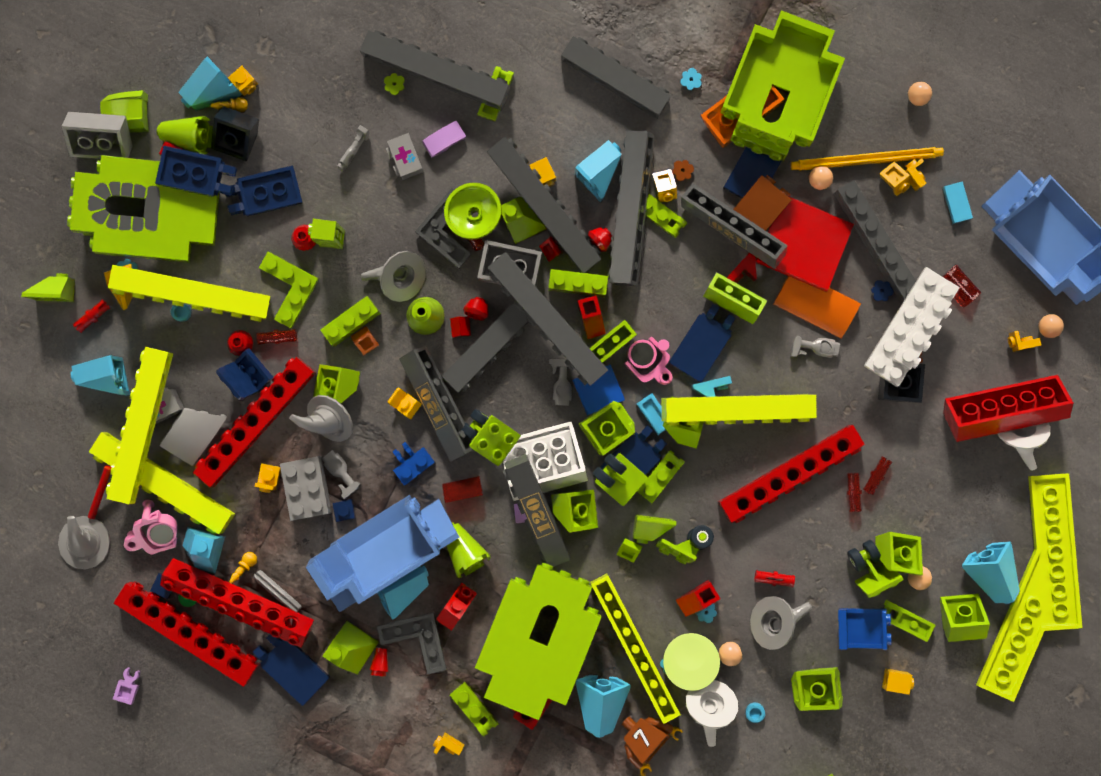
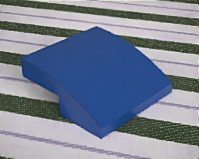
(600, 392)

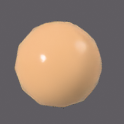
(919, 93)
(820, 178)
(1051, 326)
(920, 582)
(730, 654)

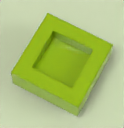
(629, 550)

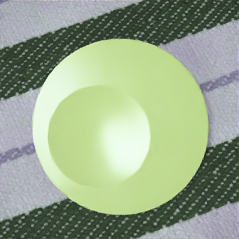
(691, 661)

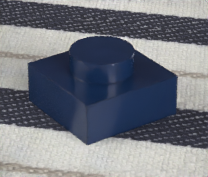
(344, 510)

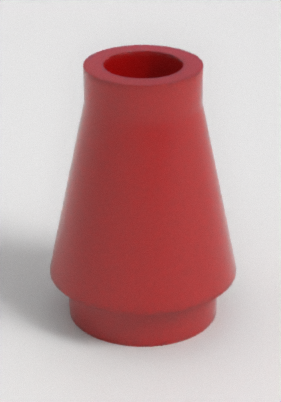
(379, 664)

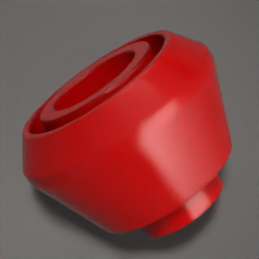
(600, 238)
(305, 242)
(476, 309)
(245, 341)

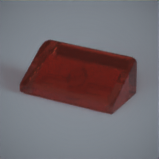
(968, 291)
(462, 489)

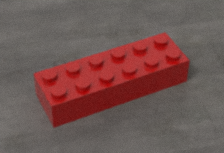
(1007, 408)

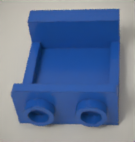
(864, 628)

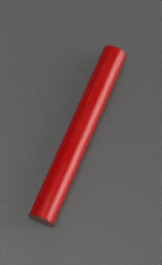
(99, 492)

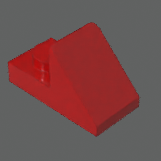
(748, 266)

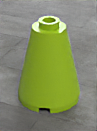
(187, 133)
(432, 318)
(466, 553)

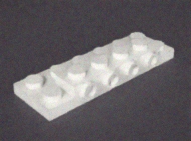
(912, 327)

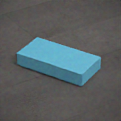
(957, 202)
(652, 411)

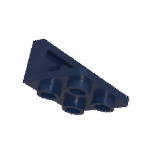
(245, 375)

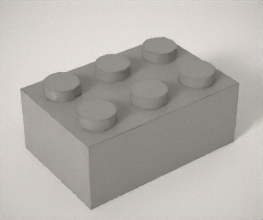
(96, 135)
(525, 259)
(305, 488)

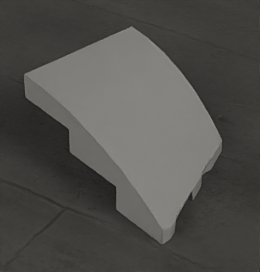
(191, 434)

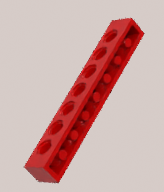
(848, 435)
(204, 468)
(127, 601)
(251, 608)

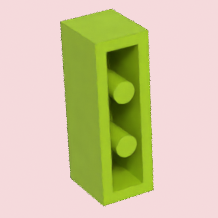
(327, 233)
(578, 283)
(735, 298)
(350, 321)
(613, 341)

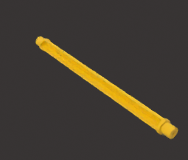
(871, 158)

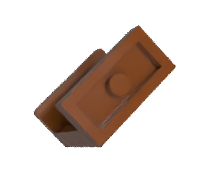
(763, 202)

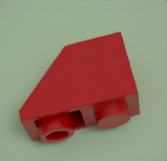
(591, 317)
(698, 598)
(456, 606)

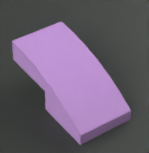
(443, 139)

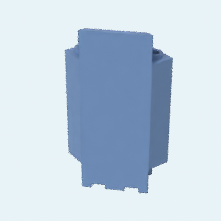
(1049, 235)
(381, 551)

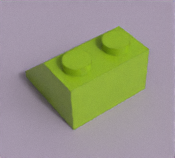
(964, 617)

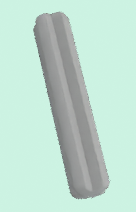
(276, 591)

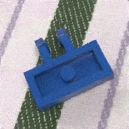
(412, 466)

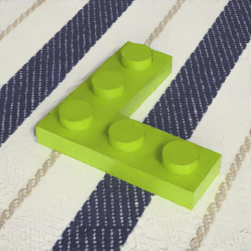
(301, 289)

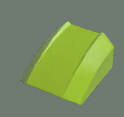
(128, 104)
(608, 427)
(817, 689)

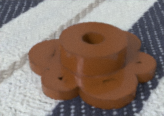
(688, 169)

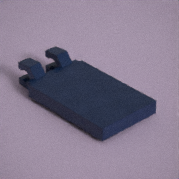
(749, 170)
(193, 172)
(266, 192)
(702, 344)
(639, 451)
(292, 669)

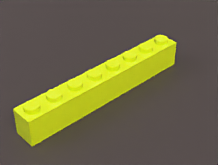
(188, 292)
(738, 408)
(139, 425)
(169, 488)
(635, 648)

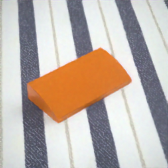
(723, 128)
(825, 310)

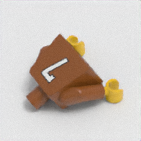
(646, 739)

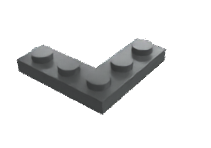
(432, 232)
(418, 626)

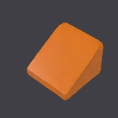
(364, 340)

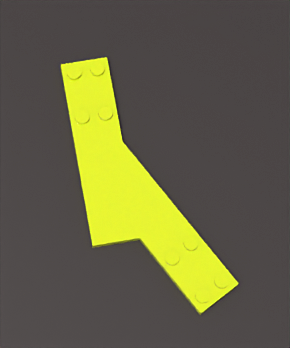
(1047, 590)

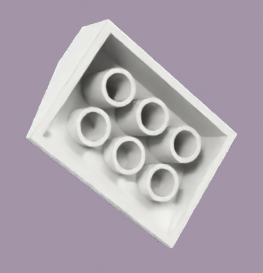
(553, 457)

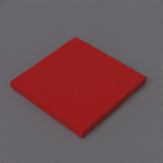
(813, 243)

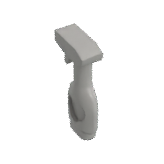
(362, 134)
(821, 347)
(562, 388)
(338, 468)

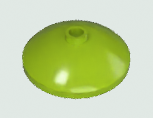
(468, 200)

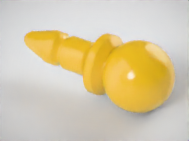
(239, 104)
(248, 560)

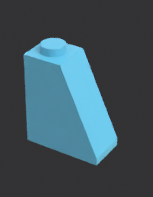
(207, 87)
(599, 168)
(102, 374)
(203, 549)
(995, 571)
(403, 591)
(601, 702)

